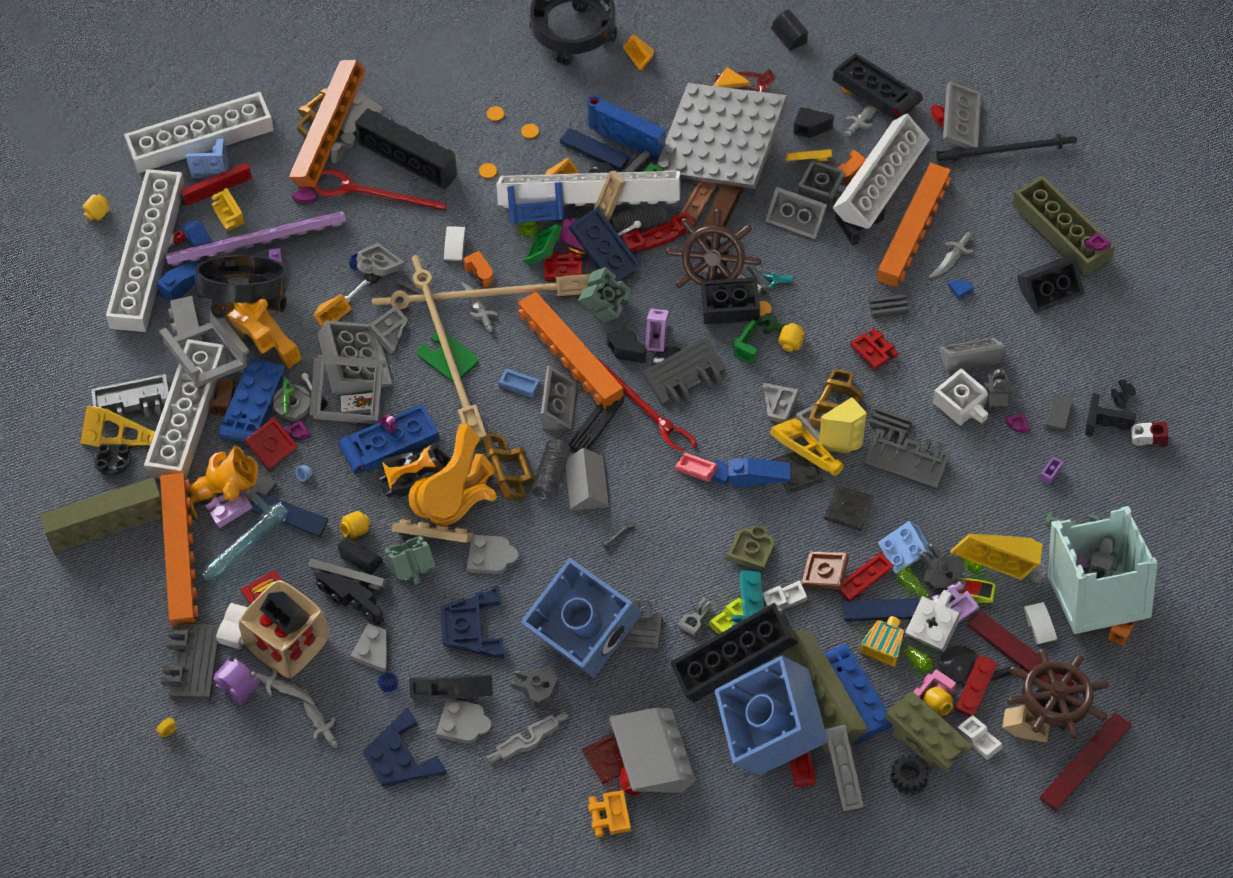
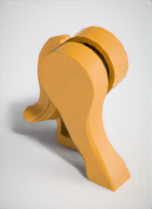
(257, 322)
(453, 490)

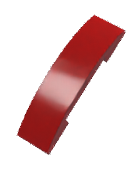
(657, 236)

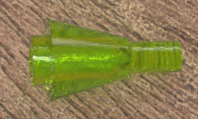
(908, 579)

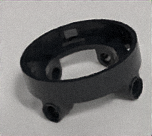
(567, 47)
(266, 281)

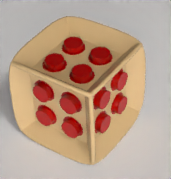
(274, 647)

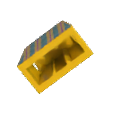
(883, 641)

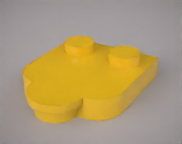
(819, 155)

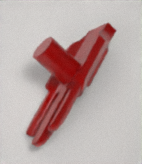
(938, 114)

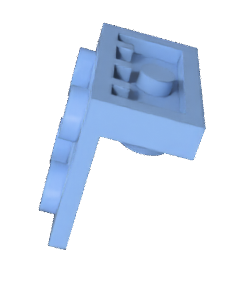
(209, 164)
(904, 545)

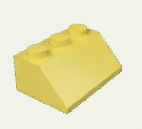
(843, 427)

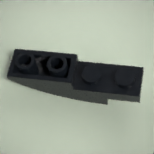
(347, 591)
(451, 687)

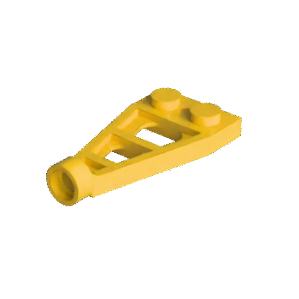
(94, 425)
(793, 429)

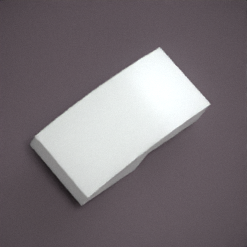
(454, 243)
(787, 596)
(1040, 623)
(977, 735)

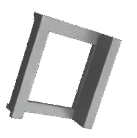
(226, 335)
(317, 384)

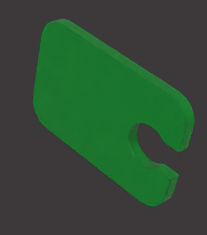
(464, 358)

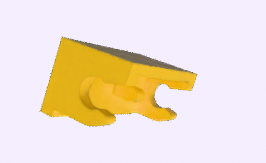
(227, 210)

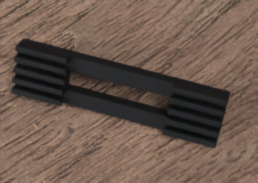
(580, 439)

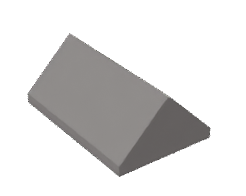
(797, 213)
(972, 354)
(558, 400)
(586, 481)

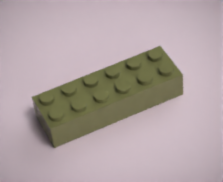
(1061, 223)
(102, 515)
(833, 700)

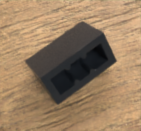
(790, 30)
(359, 555)
(284, 612)

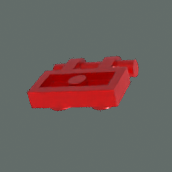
(559, 267)
(870, 352)

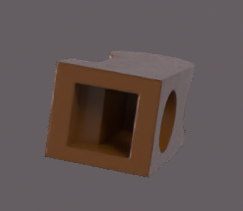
(224, 397)

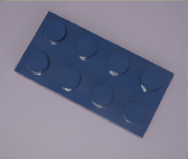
(604, 244)

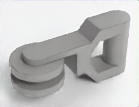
(338, 149)
(703, 607)

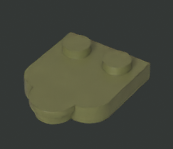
(751, 548)

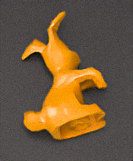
(232, 477)

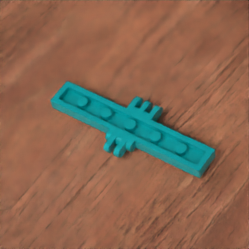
(751, 597)

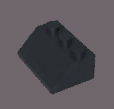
(1051, 283)
(730, 300)

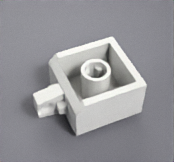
(962, 398)
(931, 611)

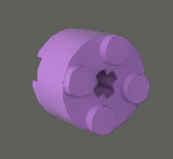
(236, 680)

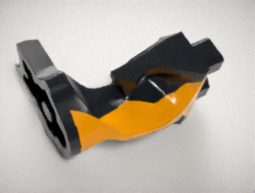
(401, 477)

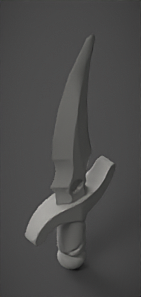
(859, 122)
(951, 257)
(482, 314)
(282, 686)
(319, 722)

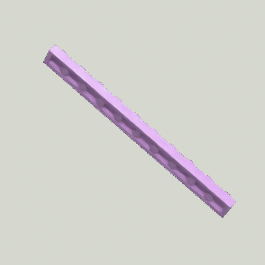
(249, 240)

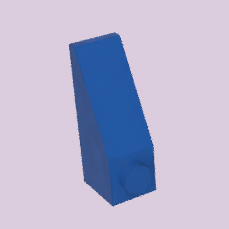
(177, 281)
(754, 472)

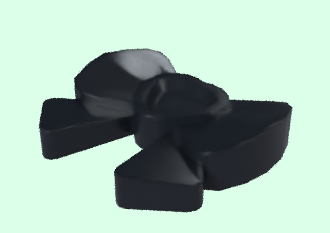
(1123, 396)

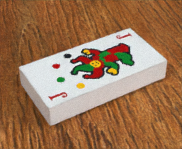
(356, 403)

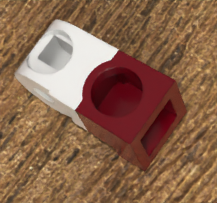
(1150, 434)

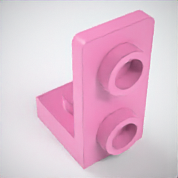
(937, 679)

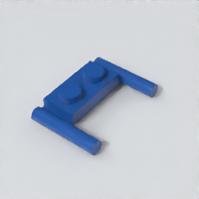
(536, 210)

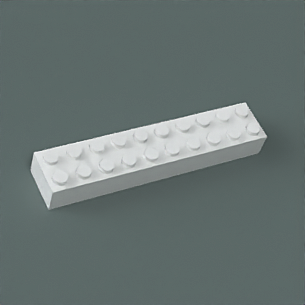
(587, 187)
(145, 251)

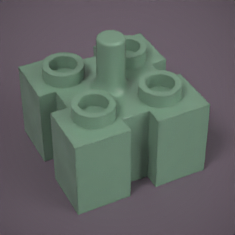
(604, 295)
(409, 558)

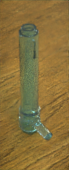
(268, 521)

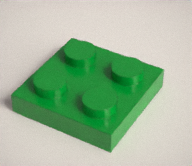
(543, 245)

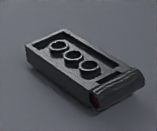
(876, 86)

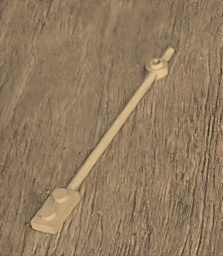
(564, 285)
(468, 413)

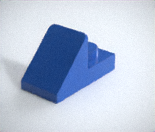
(196, 233)

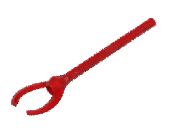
(349, 186)
(666, 426)

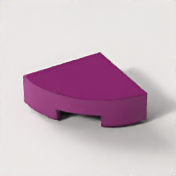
(304, 195)
(1097, 243)
(389, 423)
(1018, 423)
(298, 431)

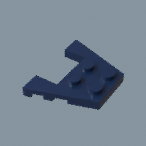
(463, 626)
(392, 759)

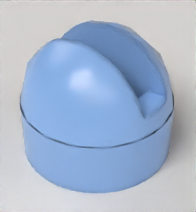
(303, 473)

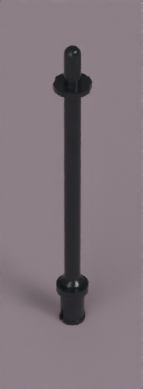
(955, 154)

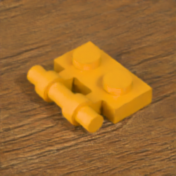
(616, 813)

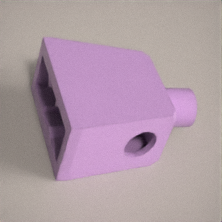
(656, 325)

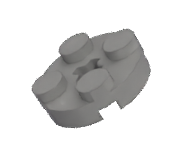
(296, 411)

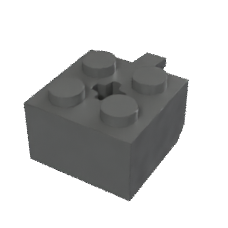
(822, 183)

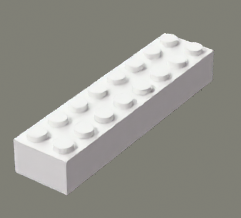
(198, 132)
(184, 413)

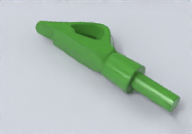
(286, 395)

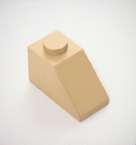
(1020, 722)

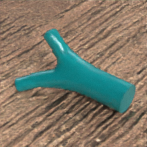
(778, 279)

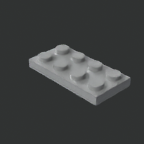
(961, 116)

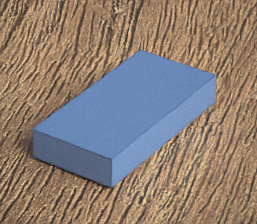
(519, 383)

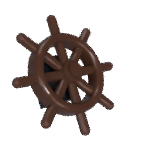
(716, 251)
(1054, 701)

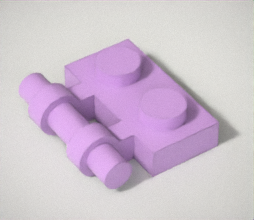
(228, 511)
(963, 603)

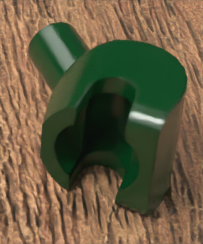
(771, 323)

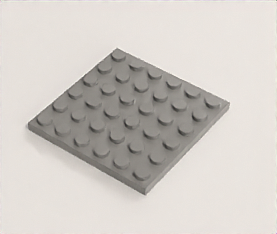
(722, 134)

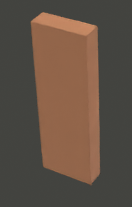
(699, 199)

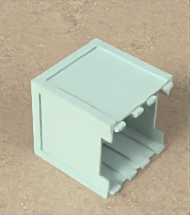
(1097, 600)

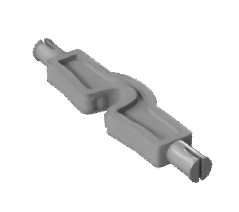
(519, 744)

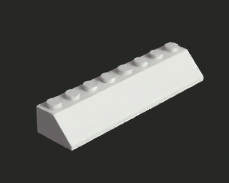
(881, 172)

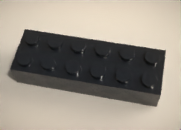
(406, 148)
(734, 652)

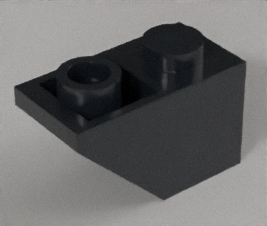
(812, 122)
(625, 346)

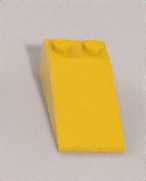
(1001, 553)

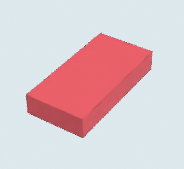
(696, 467)

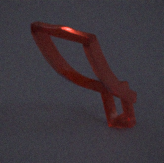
(761, 83)

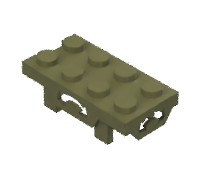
(930, 731)

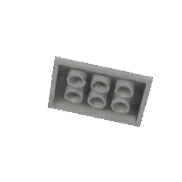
(353, 341)
(653, 751)

